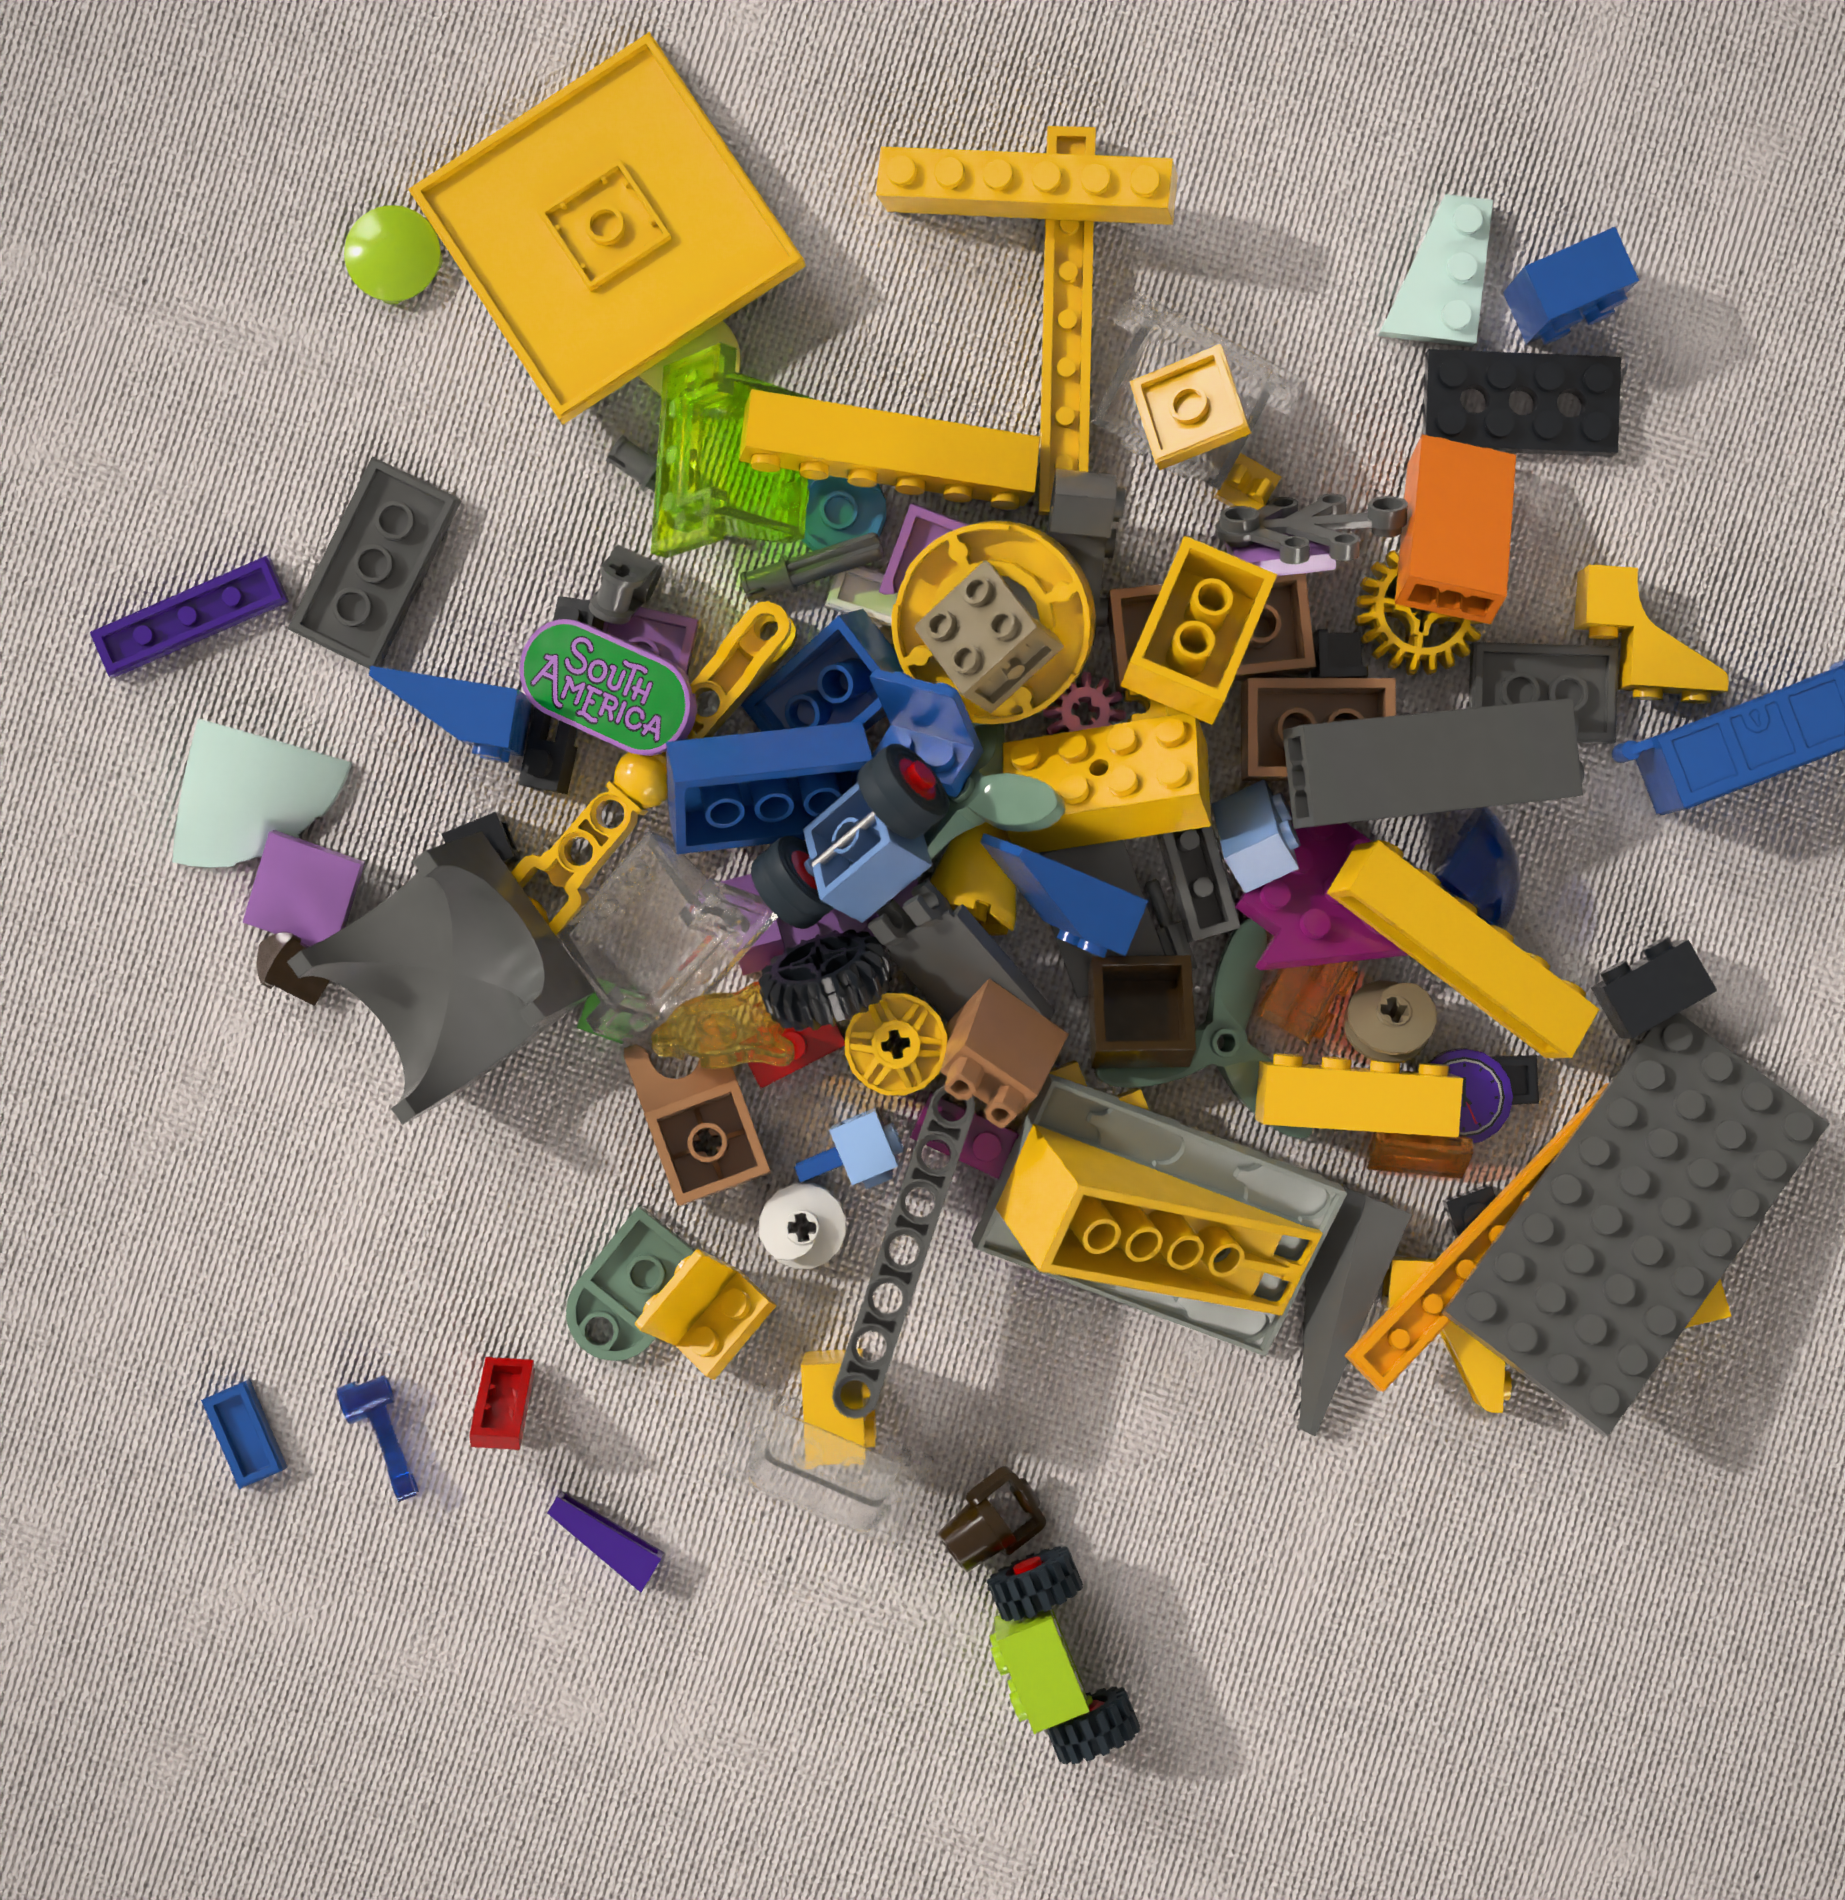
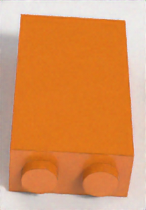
(1456, 529)

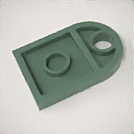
(620, 1283)

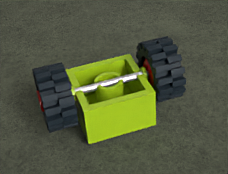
(1042, 1670)

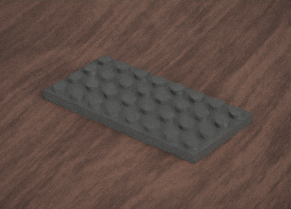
(1635, 1221)

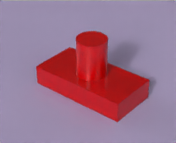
(809, 1047)
(502, 1403)

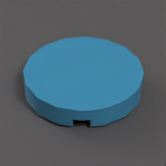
(838, 519)

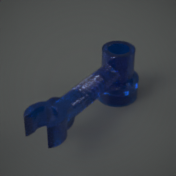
(370, 1402)

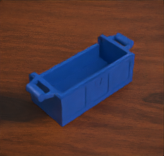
(1742, 743)

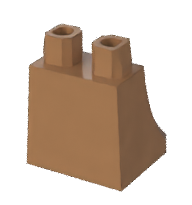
(999, 1052)

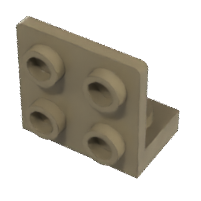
(986, 638)

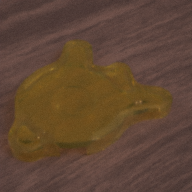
(724, 1031)

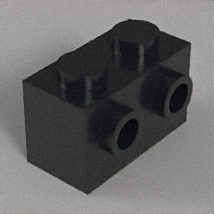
(1653, 987)

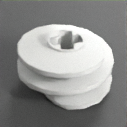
(785, 1243)

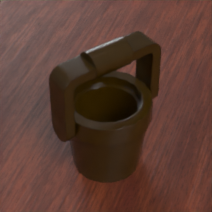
(979, 1529)

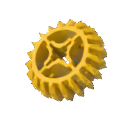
(1414, 628)

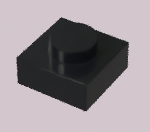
(1467, 1206)

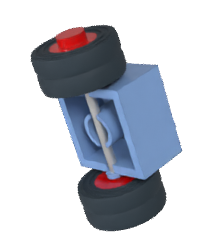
(858, 847)

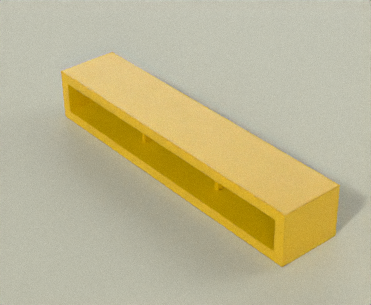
(1027, 185)
(888, 450)
(1463, 949)

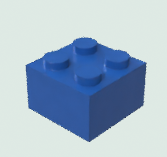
(1570, 287)

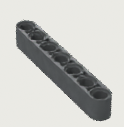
(905, 1277)

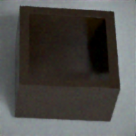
(1141, 1011)

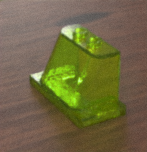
(699, 478)

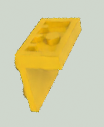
(706, 1311)

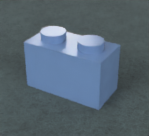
(1256, 835)

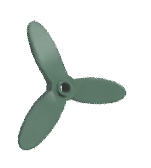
(998, 799)
(1228, 1012)

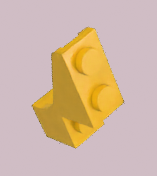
(1649, 657)
(1477, 1365)

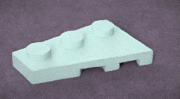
(1446, 278)

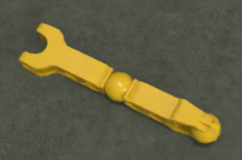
(642, 780)

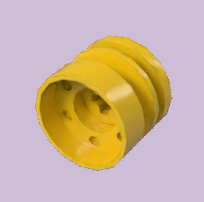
(920, 1060)

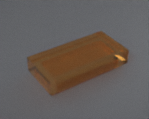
(1419, 1154)

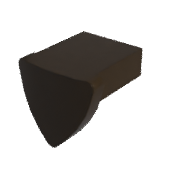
(275, 970)

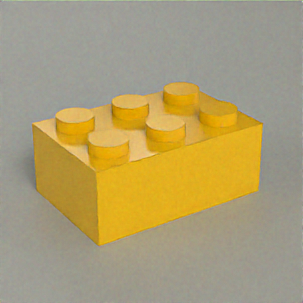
(1198, 630)

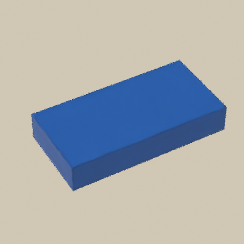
(244, 1433)

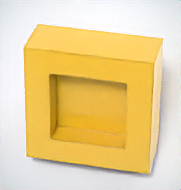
(1248, 484)

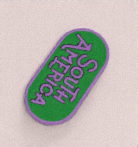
(607, 687)

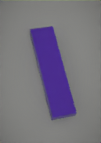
(189, 617)

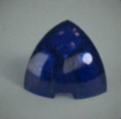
(1483, 868)

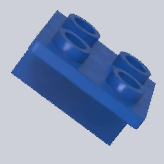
(931, 724)

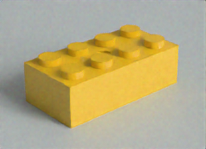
(1117, 781)

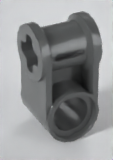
(625, 585)

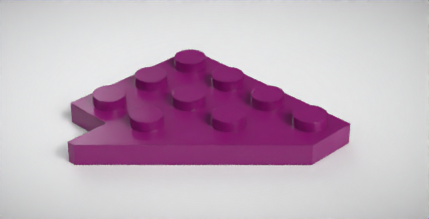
(1301, 915)

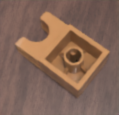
(684, 1109)

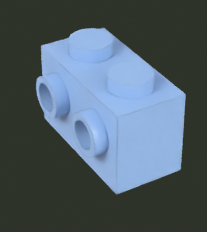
(867, 1147)

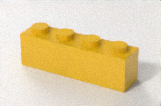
(1358, 1098)

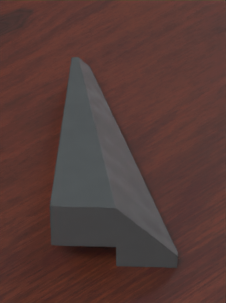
(1341, 1294)

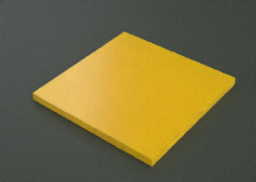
(607, 228)

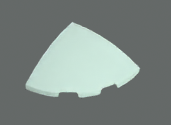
(244, 788)

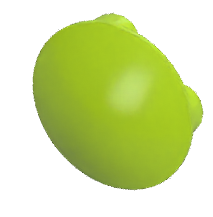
(392, 253)

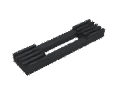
(550, 763)

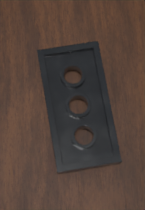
(1541, 376)

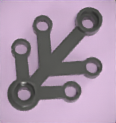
(1316, 522)

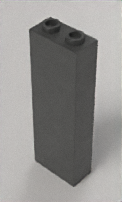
(1432, 762)

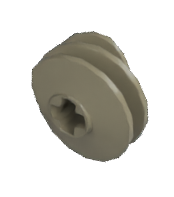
(1390, 1020)

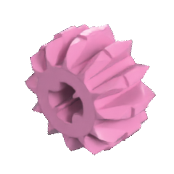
(1096, 703)

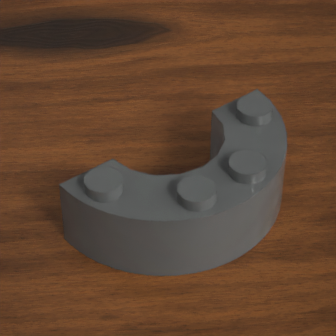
(1082, 522)

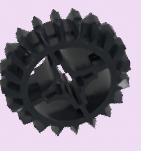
(825, 980)

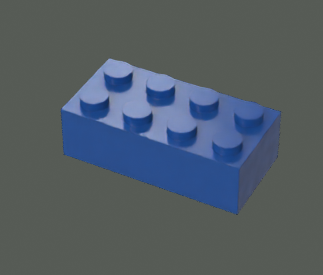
(759, 783)

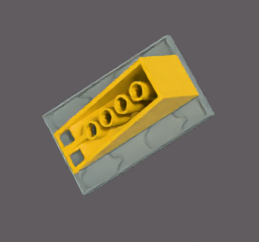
(1157, 1214)

